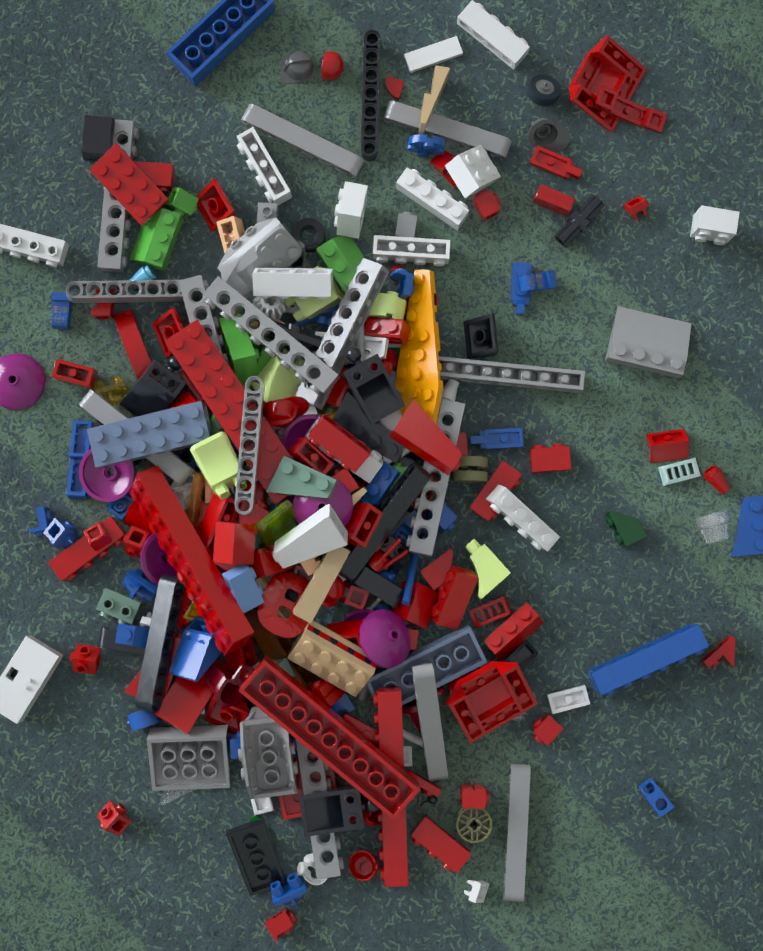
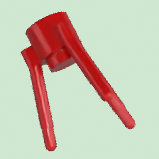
(379, 560)

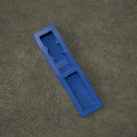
(78, 447)

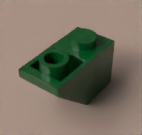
(627, 528)

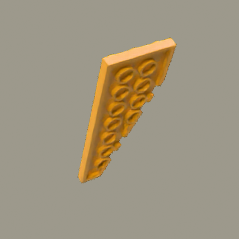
(418, 361)

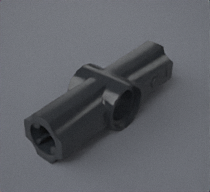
(579, 220)
(308, 340)

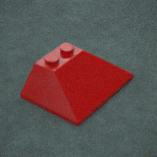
(606, 66)
(490, 698)

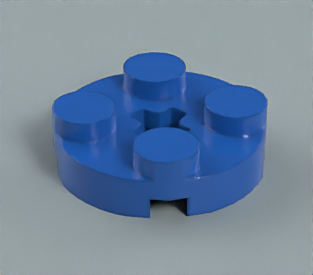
(422, 144)

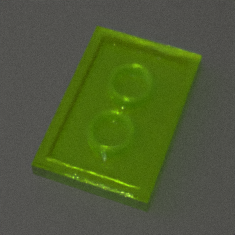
(276, 524)

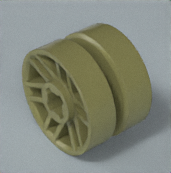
(470, 470)
(475, 833)

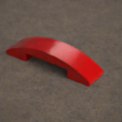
(629, 111)
(133, 342)

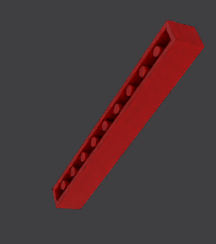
(391, 743)

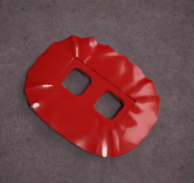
(275, 597)

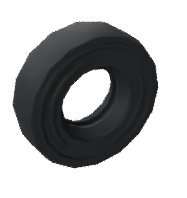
(316, 226)

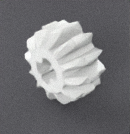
(271, 307)

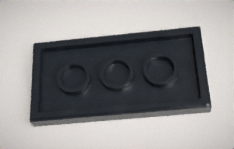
(256, 856)

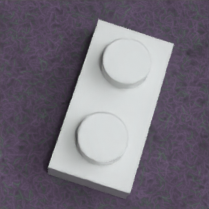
(568, 699)

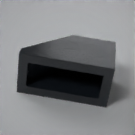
(523, 655)

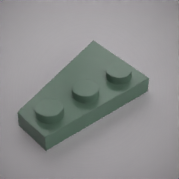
(299, 480)

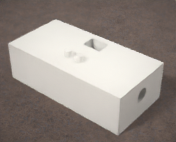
(35, 666)

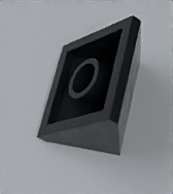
(97, 136)
(481, 336)

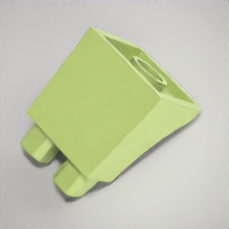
(312, 306)
(277, 380)
(217, 463)
(487, 567)

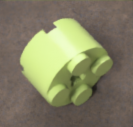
(388, 306)

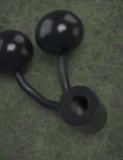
(432, 800)

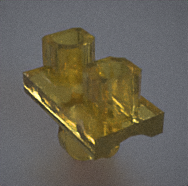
(112, 392)

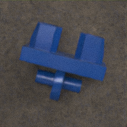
(139, 586)
(288, 893)

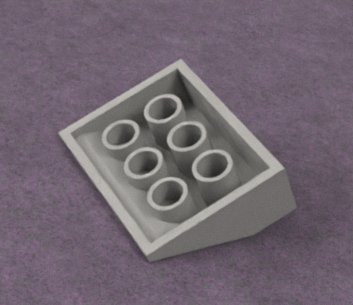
(649, 342)
(193, 756)

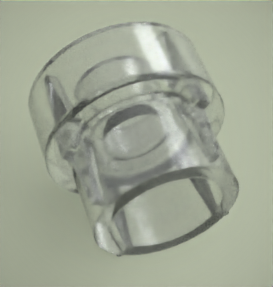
(714, 526)

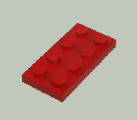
(129, 184)

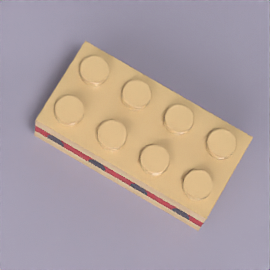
(332, 658)

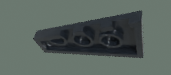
(373, 436)

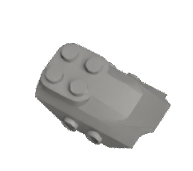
(261, 246)
(266, 757)

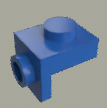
(405, 280)
(45, 517)

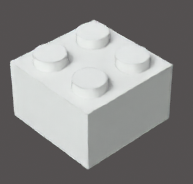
(472, 171)
(351, 209)
(714, 225)

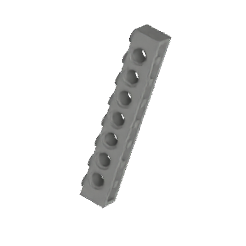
(106, 263)
(189, 288)
(220, 289)
(350, 326)
(512, 375)
(425, 546)
(323, 867)

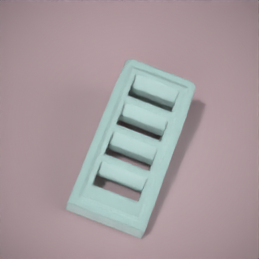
(664, 473)

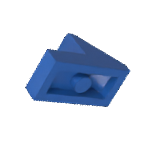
(132, 635)

